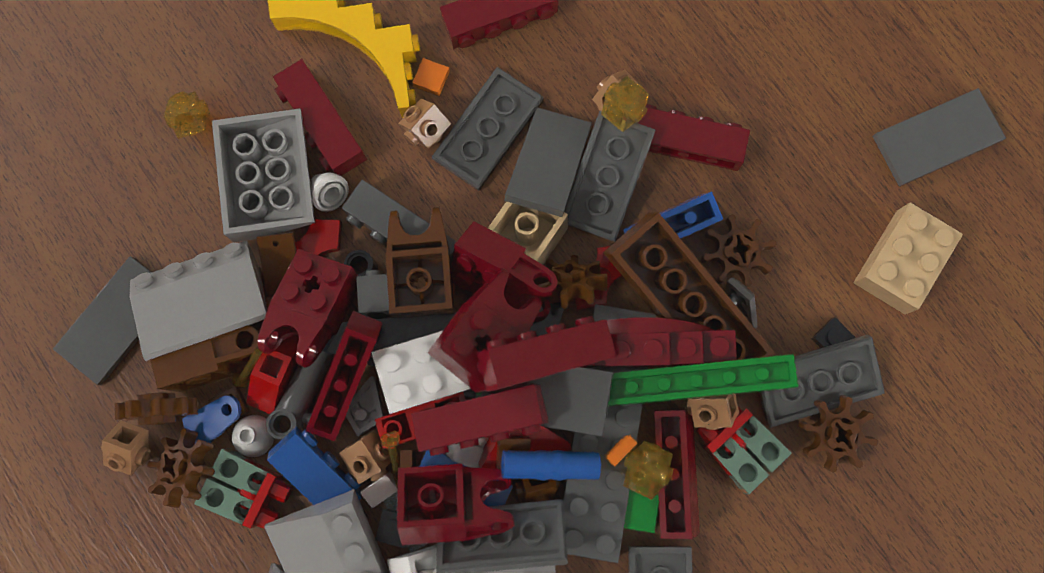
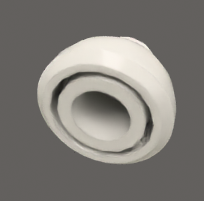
(328, 191)
(251, 436)

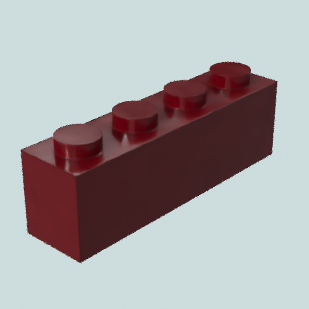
(480, 19)
(320, 119)
(696, 138)
(545, 354)
(344, 376)
(480, 418)
(679, 497)

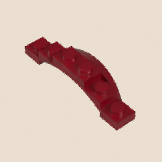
(667, 342)

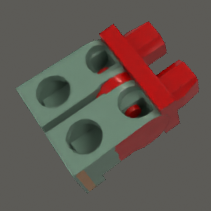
(739, 447)
(243, 490)

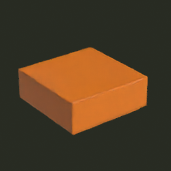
(431, 76)
(620, 450)

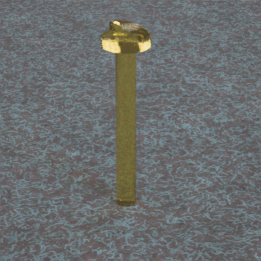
(242, 378)
(390, 441)

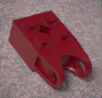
(484, 252)
(308, 305)
(481, 319)
(448, 504)

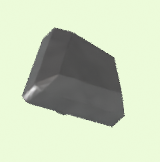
(743, 299)
(365, 407)

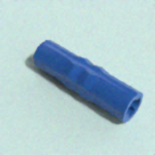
(550, 465)

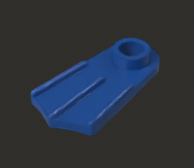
(213, 418)

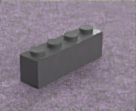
(372, 209)

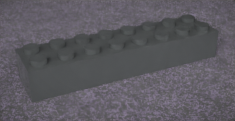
(598, 507)

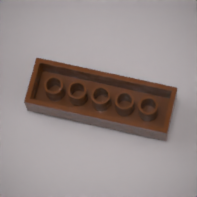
(678, 284)

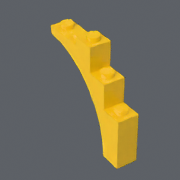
(359, 25)

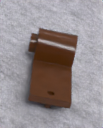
(275, 259)

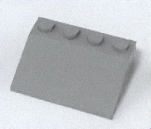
(262, 174)
(197, 299)
(327, 539)

